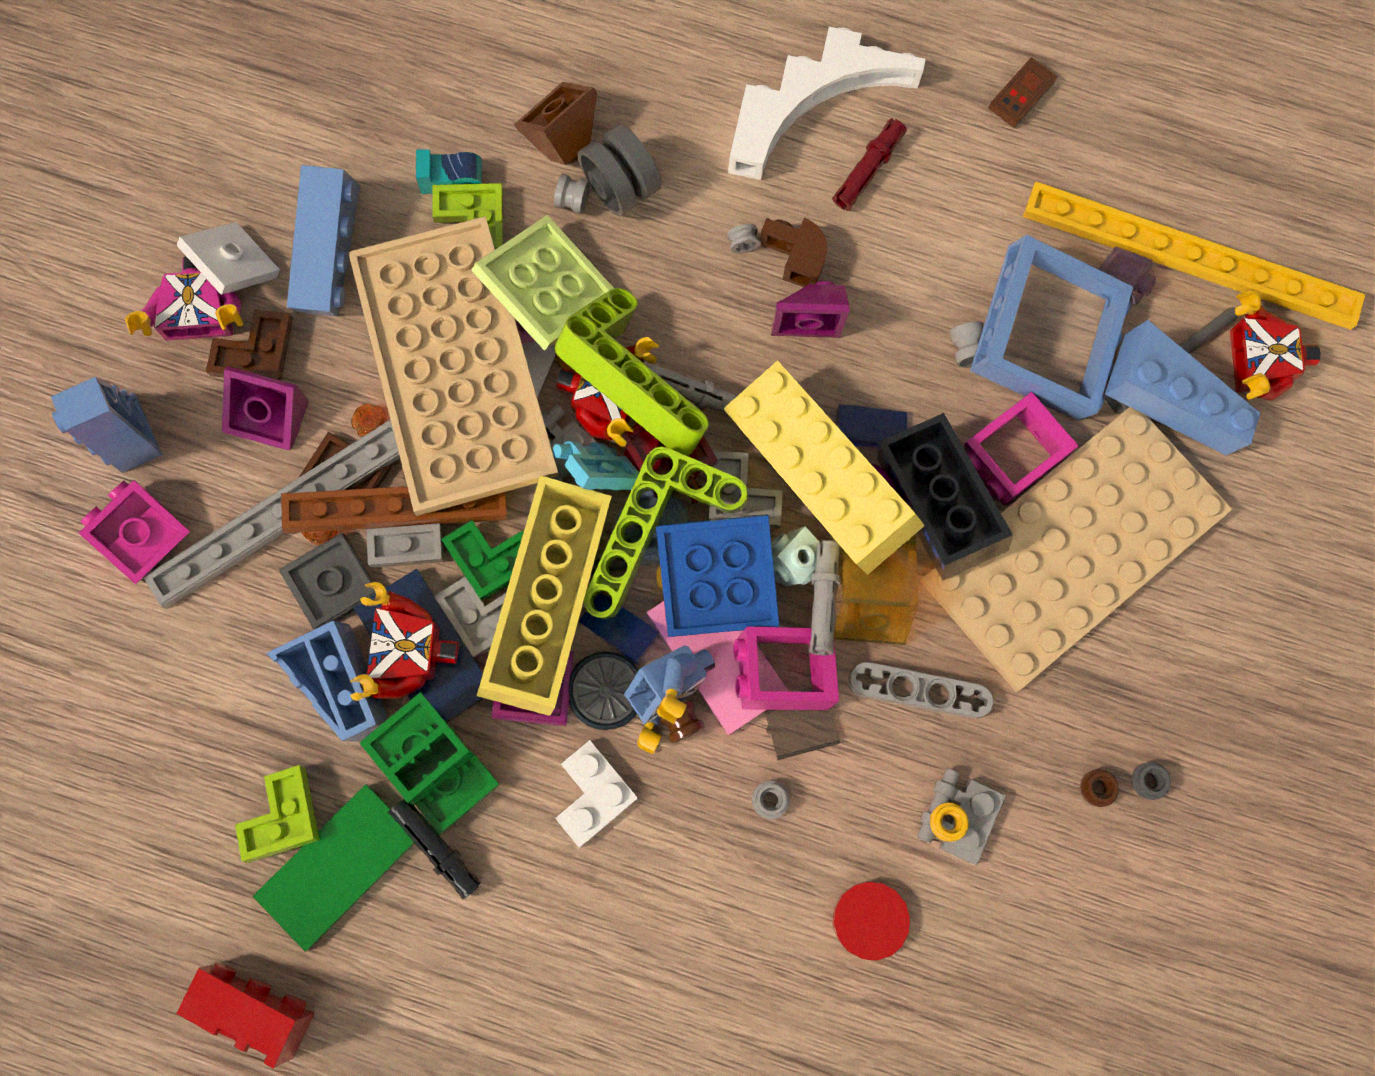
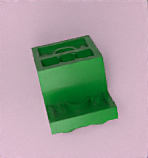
(429, 763)

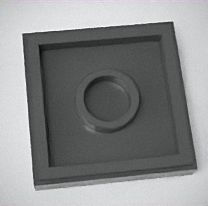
(328, 581)

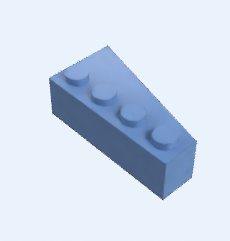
(322, 240)
(1179, 391)
(106, 423)

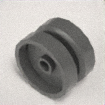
(619, 169)

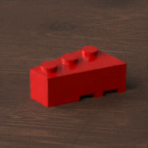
(246, 1013)

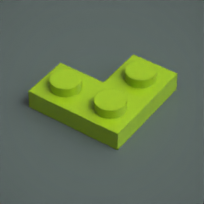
(470, 202)
(289, 821)

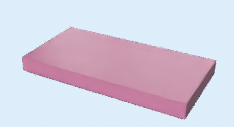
(719, 685)

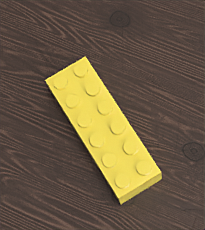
(824, 468)
(544, 596)

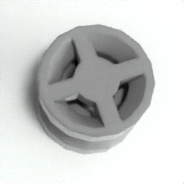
(571, 193)

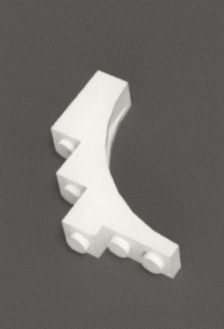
(805, 83)

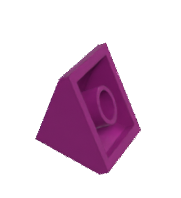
(262, 408)

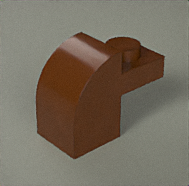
(804, 246)

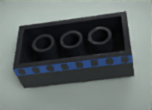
(946, 495)

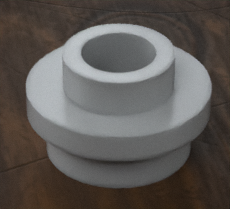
(782, 799)

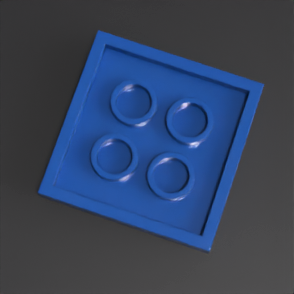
(717, 575)

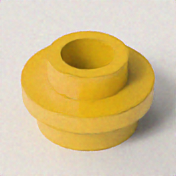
(959, 816)

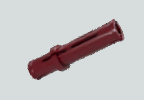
(877, 154)

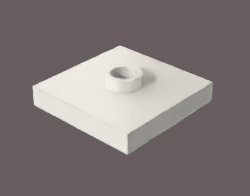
(228, 257)

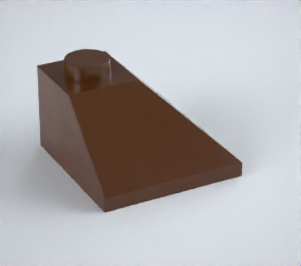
(561, 122)

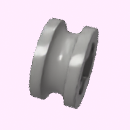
(743, 238)

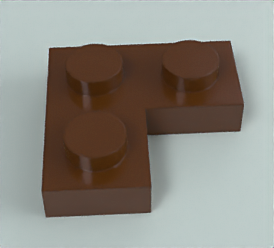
(263, 352)

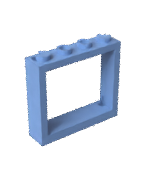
(1002, 312)

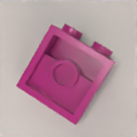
(133, 530)

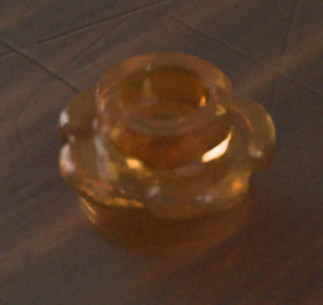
(365, 412)

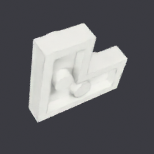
(603, 795)

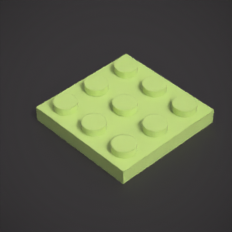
(541, 279)

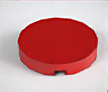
(871, 921)

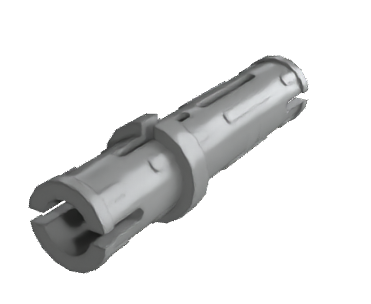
(705, 389)
(825, 592)

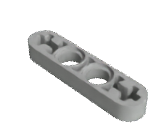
(919, 695)

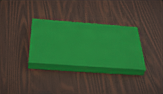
(335, 871)

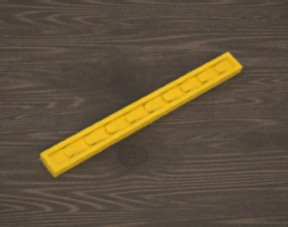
(1194, 255)

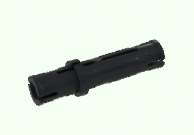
(435, 848)

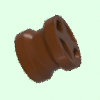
(685, 725)

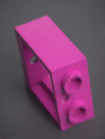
(1043, 428)
(747, 684)

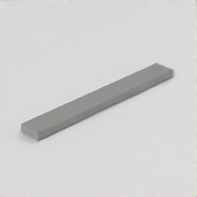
(264, 521)

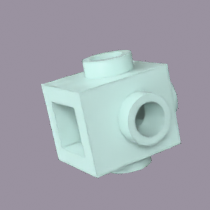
(794, 557)

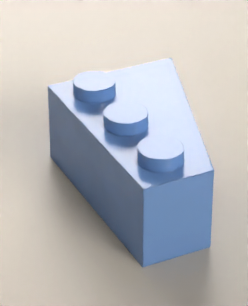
(322, 668)

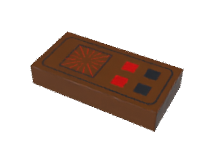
(1022, 92)

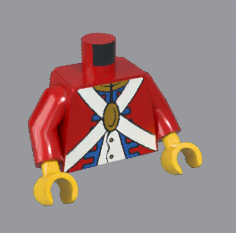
(1267, 351)
(596, 411)
(402, 647)

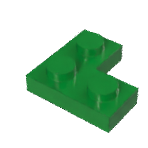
(484, 567)

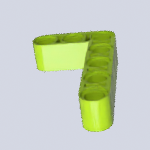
(591, 350)
(649, 518)

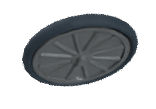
(599, 689)

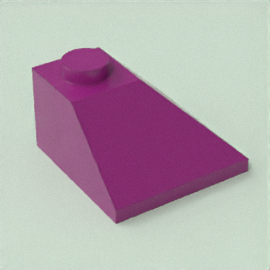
(812, 312)

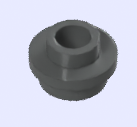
(1161, 777)

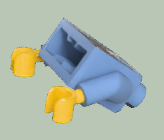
(662, 688)

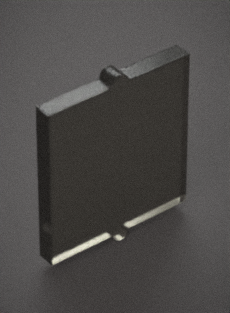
(801, 730)

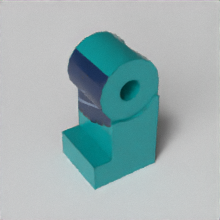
(446, 169)

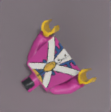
(187, 308)

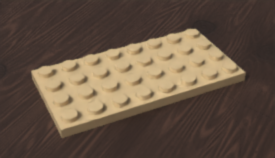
(450, 368)
(1080, 547)

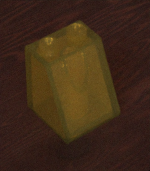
(878, 604)

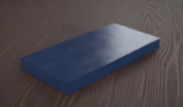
(453, 685)

